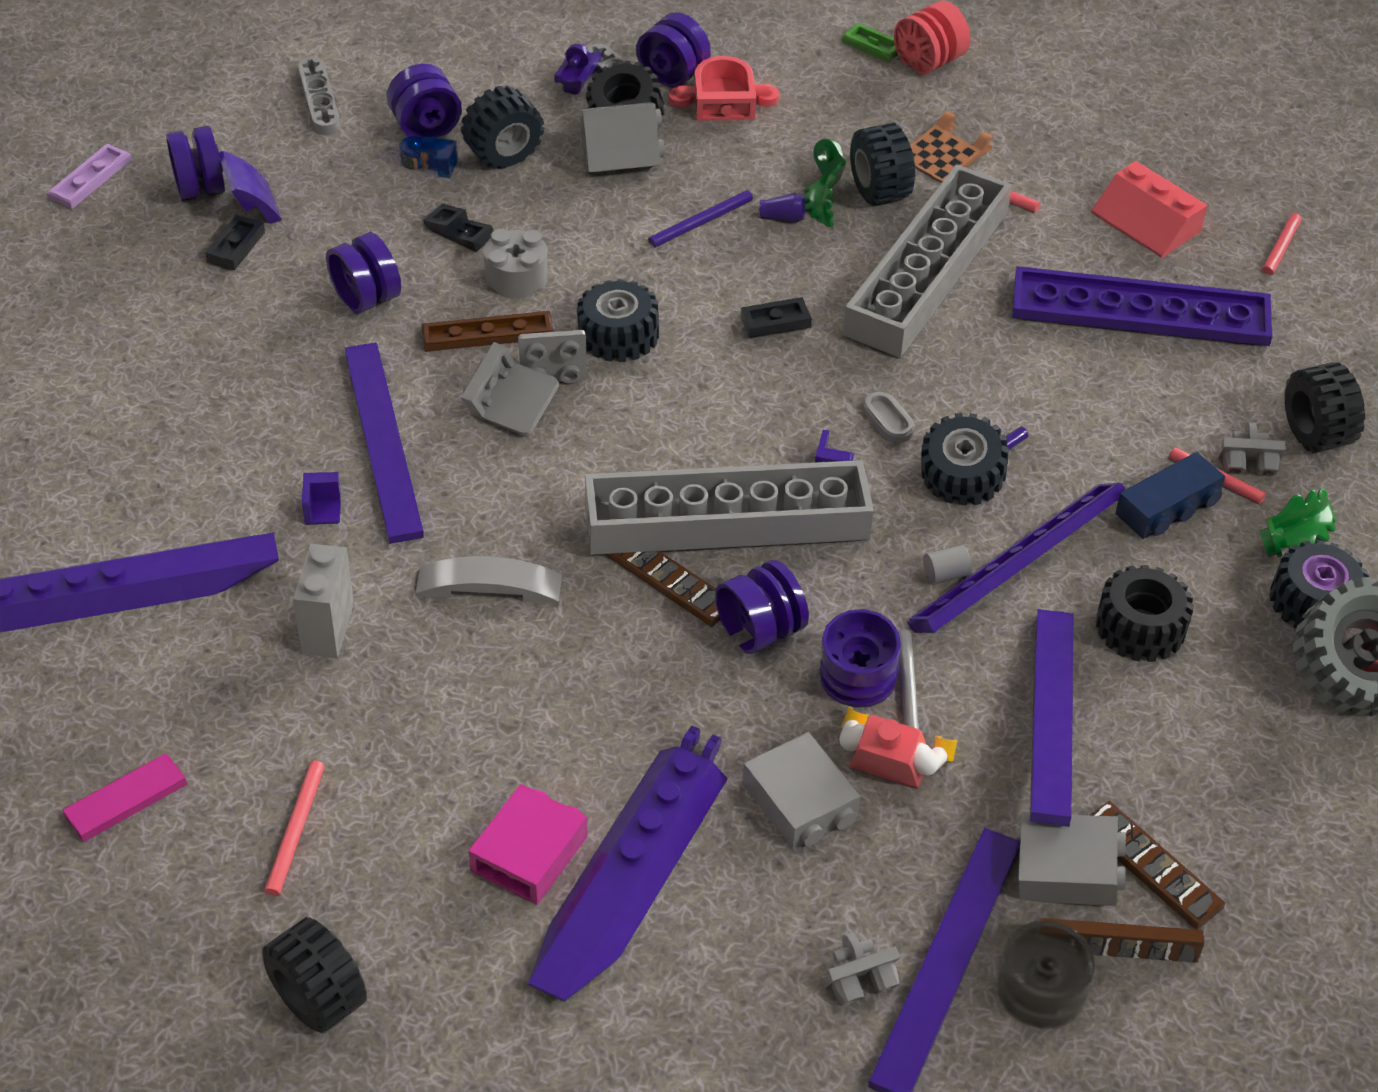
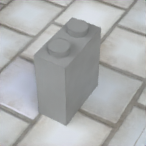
(621, 137)
(323, 600)
(801, 791)
(1072, 862)

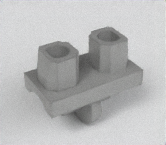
(1251, 446)
(845, 977)

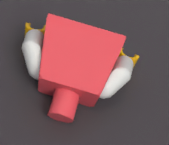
(892, 748)

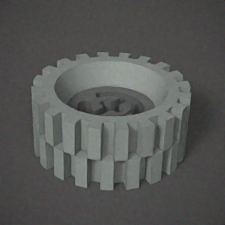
(1338, 665)

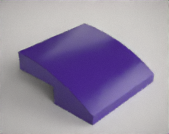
(249, 186)

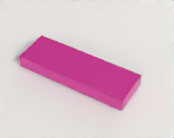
(124, 797)

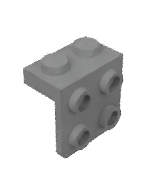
(508, 392)

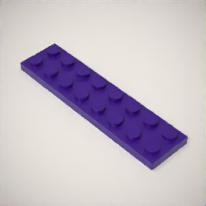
(1142, 306)

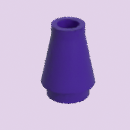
(783, 208)

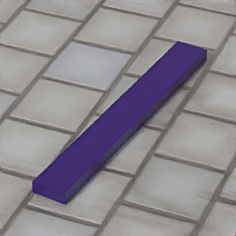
(384, 444)
(1015, 558)
(1052, 719)
(945, 964)

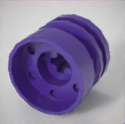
(764, 603)
(859, 658)

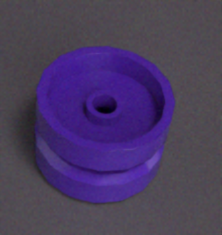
(673, 48)
(424, 101)
(194, 163)
(363, 272)

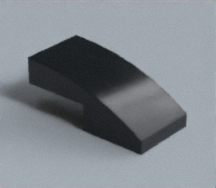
(454, 225)

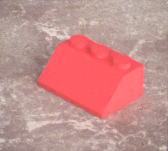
(1150, 209)

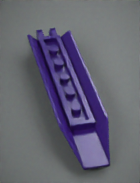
(132, 581)
(629, 868)

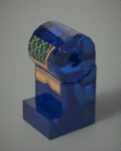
(429, 154)

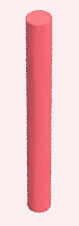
(294, 828)

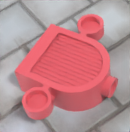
(724, 91)

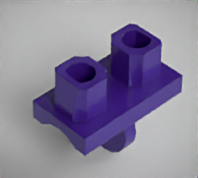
(576, 68)

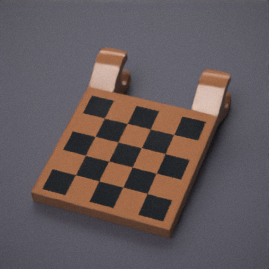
(940, 151)

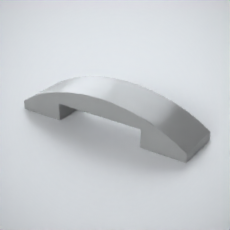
(489, 575)

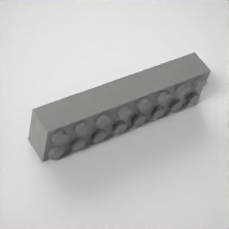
(926, 261)
(727, 507)

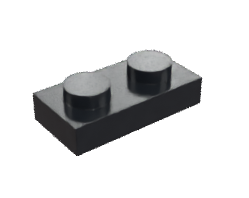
(235, 242)
(776, 317)

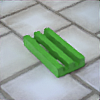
(871, 44)

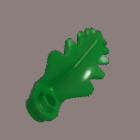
(820, 190)
(1299, 523)

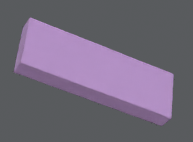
(89, 176)

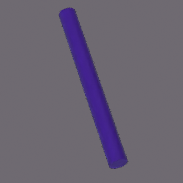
(700, 218)

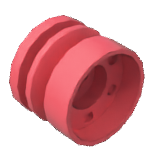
(932, 37)

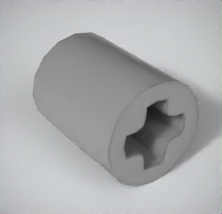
(947, 564)

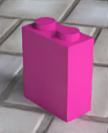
(528, 843)

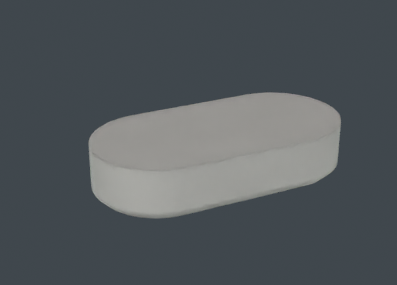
(888, 417)

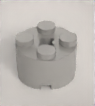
(516, 262)

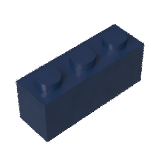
(1170, 495)

